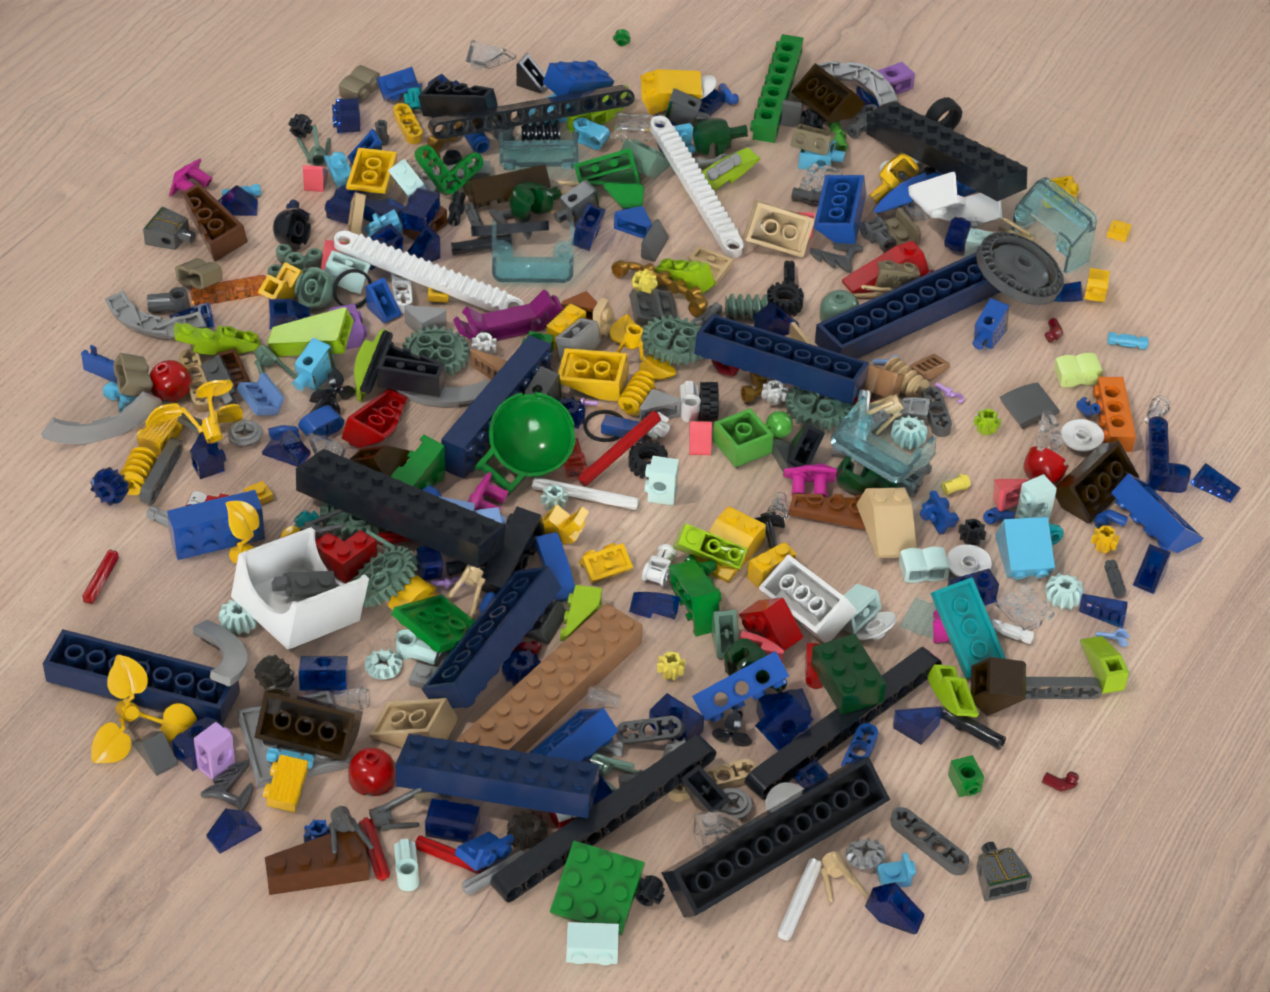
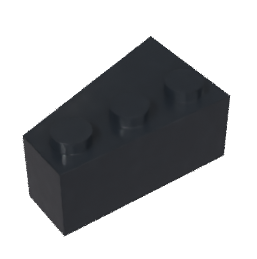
(410, 373)

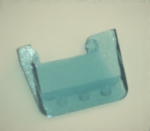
(538, 152)
(857, 442)

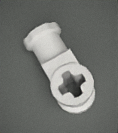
(658, 566)

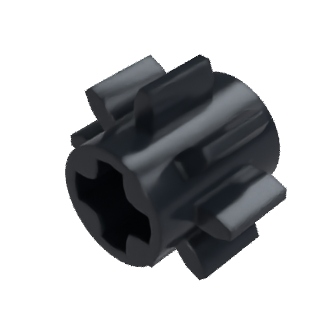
(812, 120)
(300, 125)
(972, 532)
(650, 891)

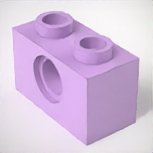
(214, 750)

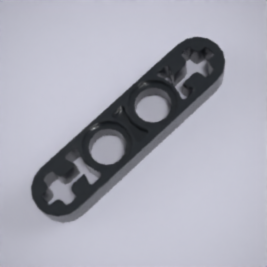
(511, 228)

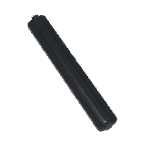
(371, 374)

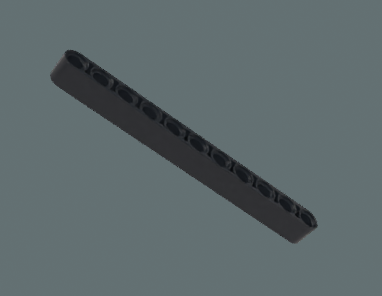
(523, 108)
(837, 728)
(603, 818)

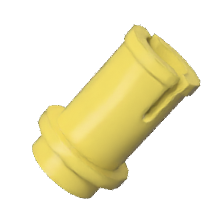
(956, 484)

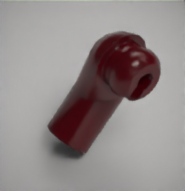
(1055, 330)
(726, 370)
(534, 646)
(1061, 784)

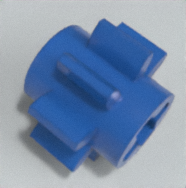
(316, 829)

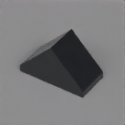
(529, 75)
(804, 445)
(703, 790)

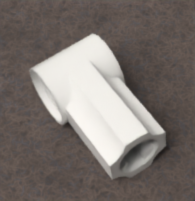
(690, 401)

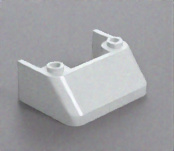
(940, 200)

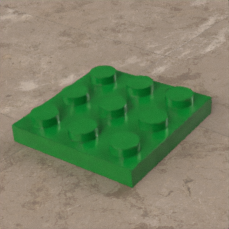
(434, 621)
(597, 886)

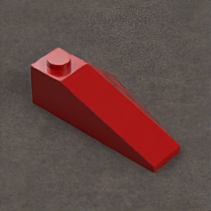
(901, 254)
(375, 419)

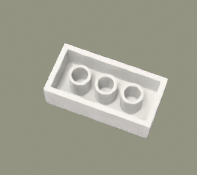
(809, 598)

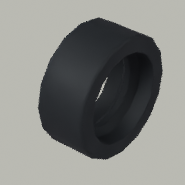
(942, 106)

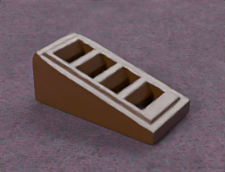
(232, 356)

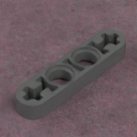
(161, 471)
(1082, 688)
(926, 843)

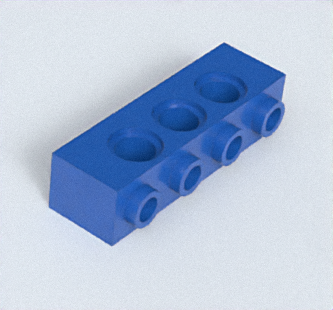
(706, 698)

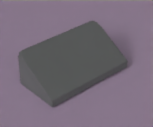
(654, 241)
(780, 453)
(548, 623)

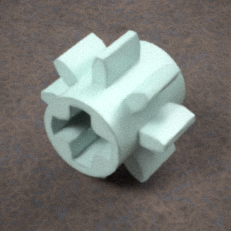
(554, 496)

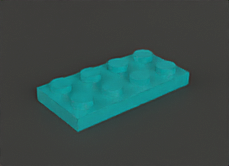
(967, 624)

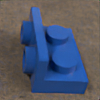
(397, 83)
(484, 850)

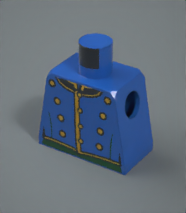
(988, 332)

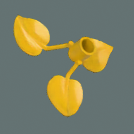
(629, 335)
(210, 425)
(242, 522)
(123, 681)

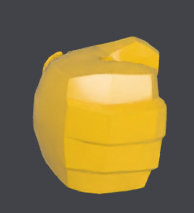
(889, 175)

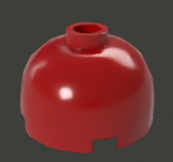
(170, 380)
(1046, 463)
(372, 771)

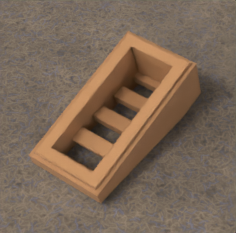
(925, 363)
(488, 364)

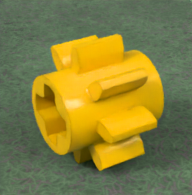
(1105, 539)

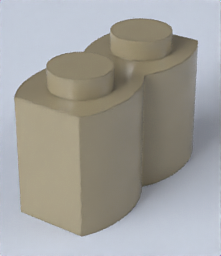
(359, 83)
(198, 273)
(132, 374)

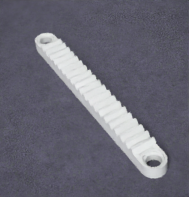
(697, 186)
(424, 272)

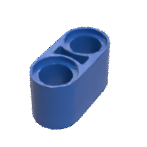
(321, 421)

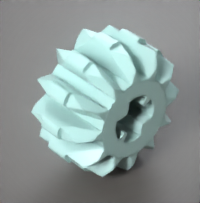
(909, 432)
(1064, 591)
(235, 618)

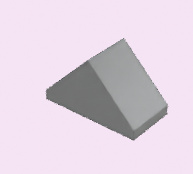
(419, 317)
(660, 402)

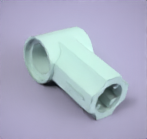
(412, 647)
(406, 865)

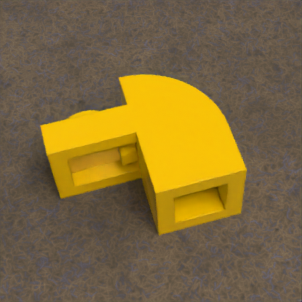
(283, 285)
(1097, 285)
(564, 524)
(415, 591)

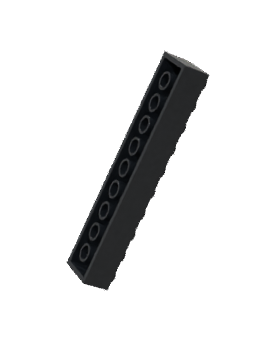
(947, 151)
(400, 508)
(775, 837)

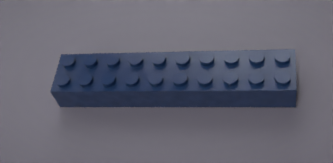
(905, 309)

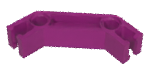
(511, 321)

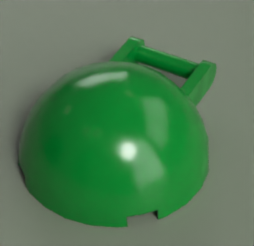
(529, 438)

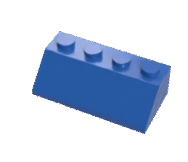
(841, 207)
(1155, 514)
(579, 736)

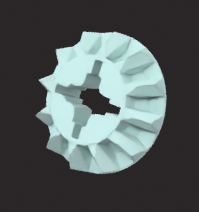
(382, 671)

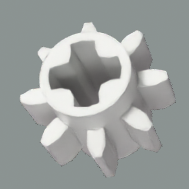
(484, 343)
(774, 392)
(661, 428)

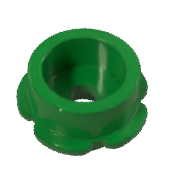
(622, 37)

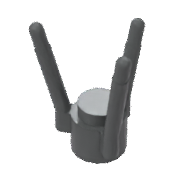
(318, 530)
(382, 814)
(344, 822)

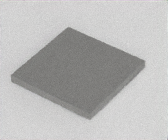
(258, 748)

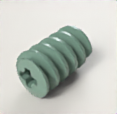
(744, 307)

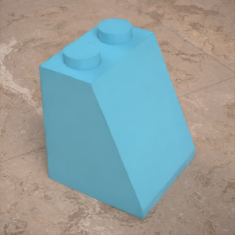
(1025, 547)

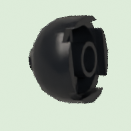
(292, 227)

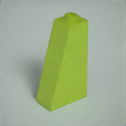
(327, 327)

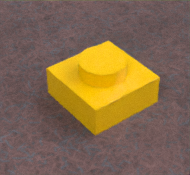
(1119, 230)
(436, 296)
(263, 492)

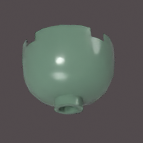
(315, 288)
(836, 303)

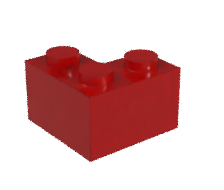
(347, 555)
(773, 620)

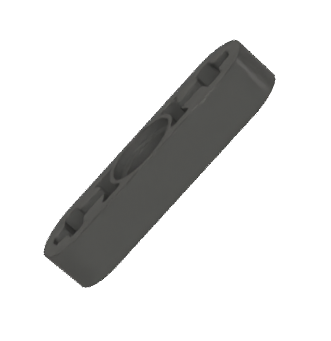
(933, 418)
(667, 734)

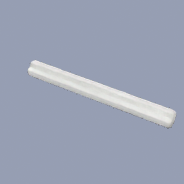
(589, 494)

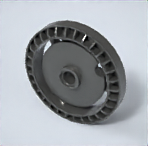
(1020, 268)

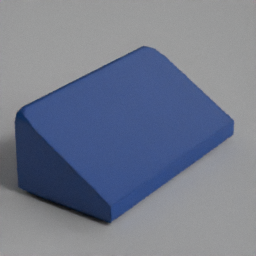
(617, 426)

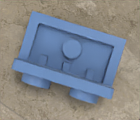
(262, 396)

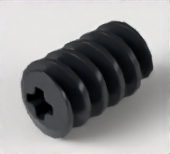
(541, 131)

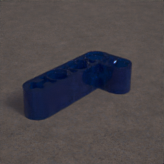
(1159, 472)

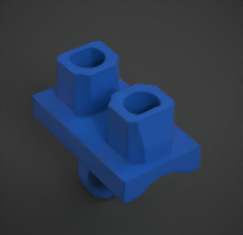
(937, 512)

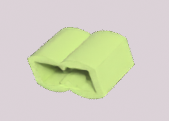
(1077, 369)

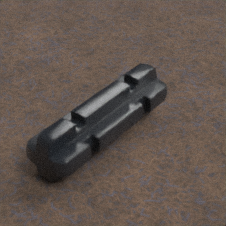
(789, 272)

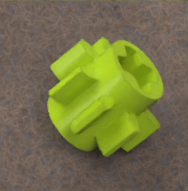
(987, 421)

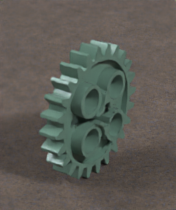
(662, 333)
(440, 346)
(813, 409)
(352, 522)
(387, 574)

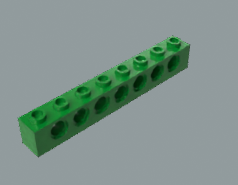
(778, 88)

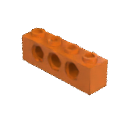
(1115, 411)

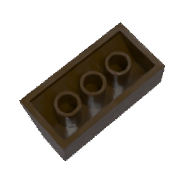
(827, 95)
(500, 186)
(1090, 485)
(308, 724)

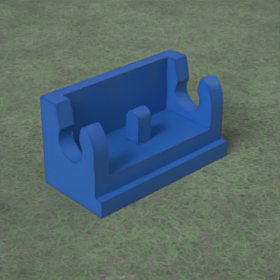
(98, 364)

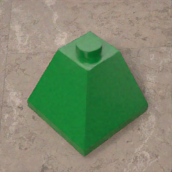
(626, 195)

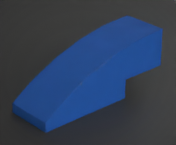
(899, 196)
(553, 555)

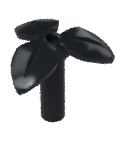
(336, 380)
(322, 398)
(771, 519)
(733, 724)

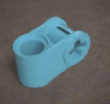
(591, 134)

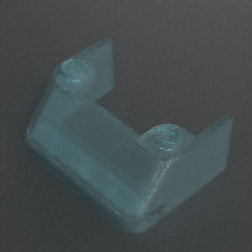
(1063, 216)
(532, 269)

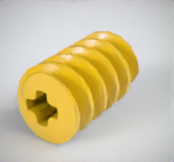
(636, 392)
(137, 468)

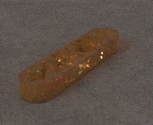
(201, 296)

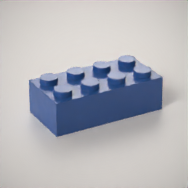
(206, 528)

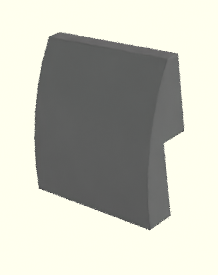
(648, 306)
(1028, 403)

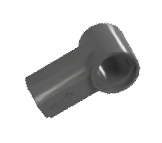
(175, 300)

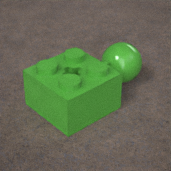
(747, 438)

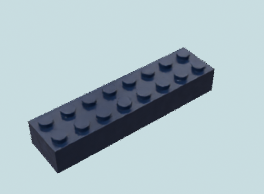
(781, 358)
(469, 436)
(493, 637)
(85, 663)
(497, 775)

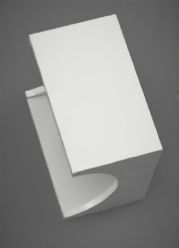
(294, 618)

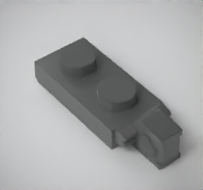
(216, 370)
(304, 583)

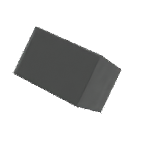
(791, 113)
(156, 752)

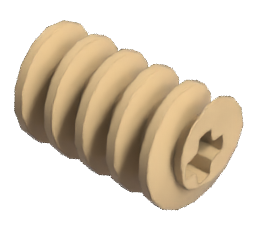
(913, 382)

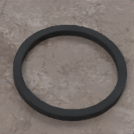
(341, 276)
(597, 413)

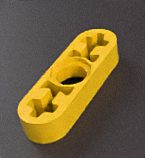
(417, 135)

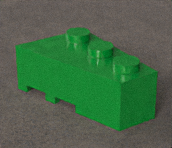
(611, 168)
(425, 465)
(696, 593)

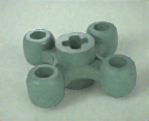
(296, 259)

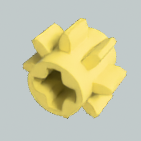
(644, 281)
(670, 665)

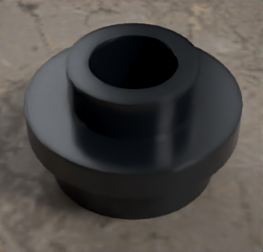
(452, 157)

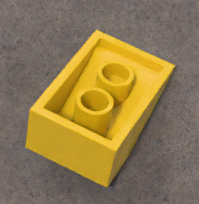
(659, 85)
(371, 171)
(595, 372)
(741, 530)

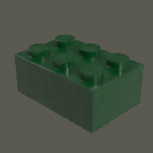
(848, 674)

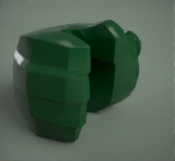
(718, 132)
(532, 197)
(857, 484)
(743, 654)

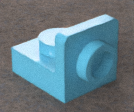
(686, 132)
(898, 872)

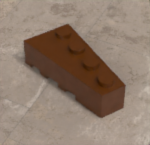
(216, 225)
(316, 866)

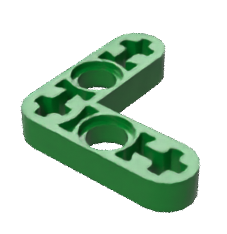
(445, 175)

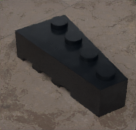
(448, 99)
(519, 543)

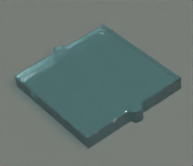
(920, 618)

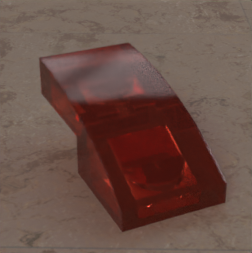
(575, 463)

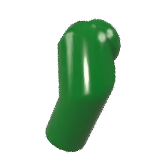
(708, 566)

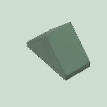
(724, 630)

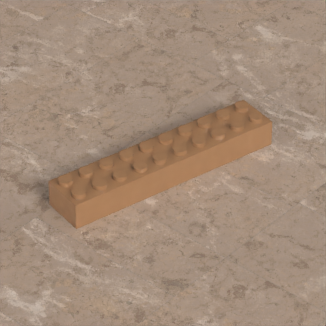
(557, 682)

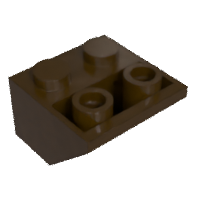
(382, 458)
(998, 684)

